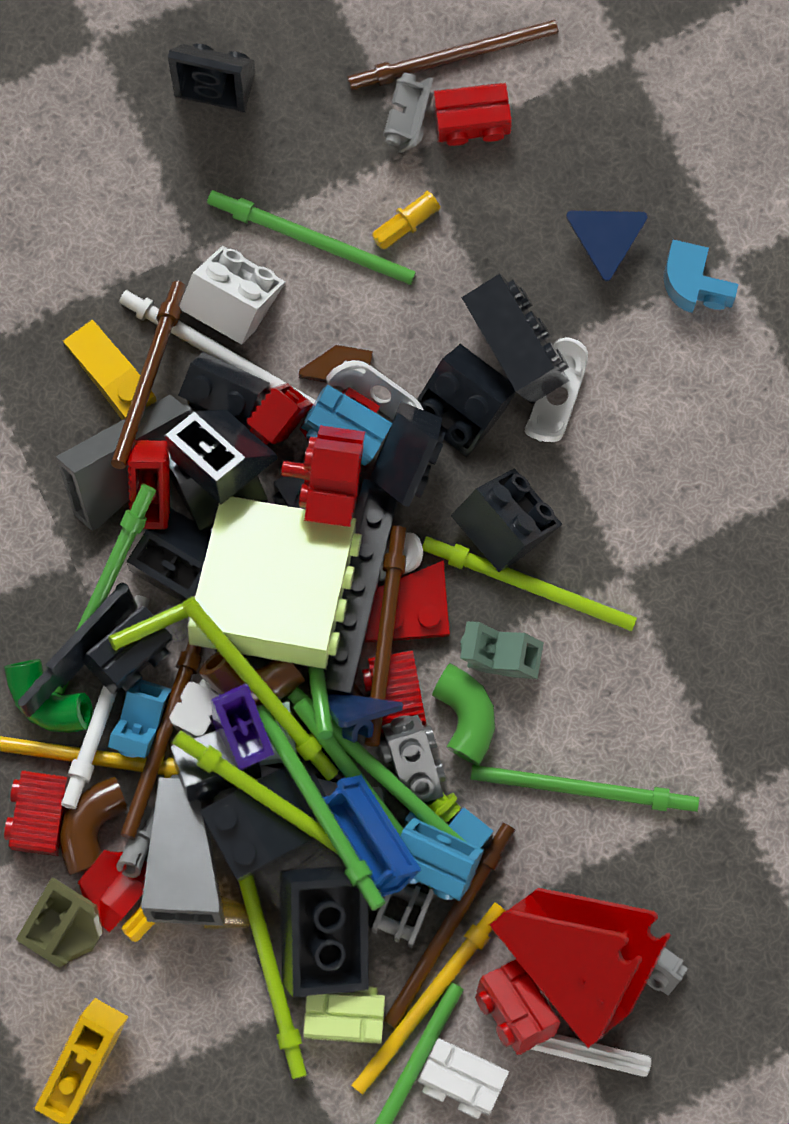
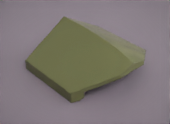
(61, 925)

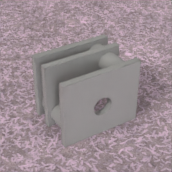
(400, 929)

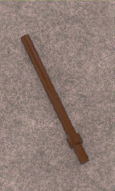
(385, 73)
(167, 317)
(394, 566)
(187, 665)
(489, 862)

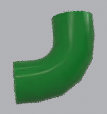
(58, 712)

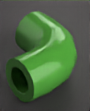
(473, 713)

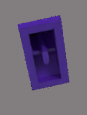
(241, 727)

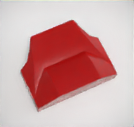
(111, 889)

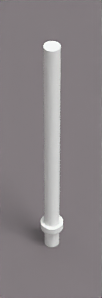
(146, 310)

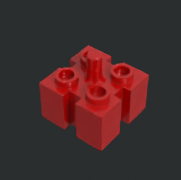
(329, 475)

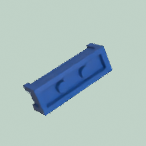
(372, 835)

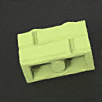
(345, 1017)

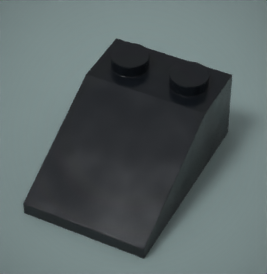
(211, 76)
(253, 833)

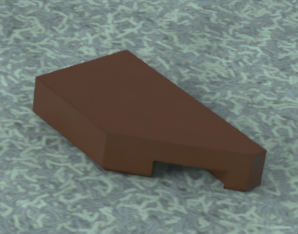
(321, 366)

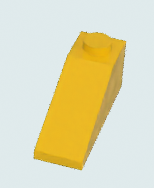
(105, 366)
(81, 1061)

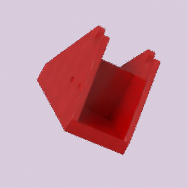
(583, 955)

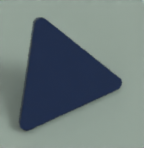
(606, 236)
(356, 713)

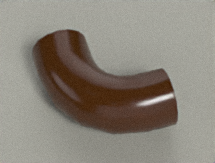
(278, 675)
(82, 825)

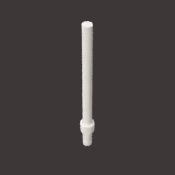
(82, 768)

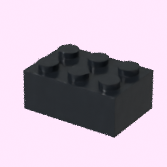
(517, 338)
(323, 932)

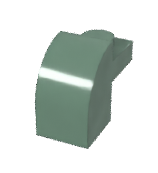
(501, 652)

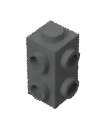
(409, 749)

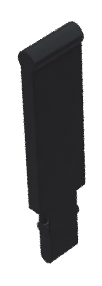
(70, 657)

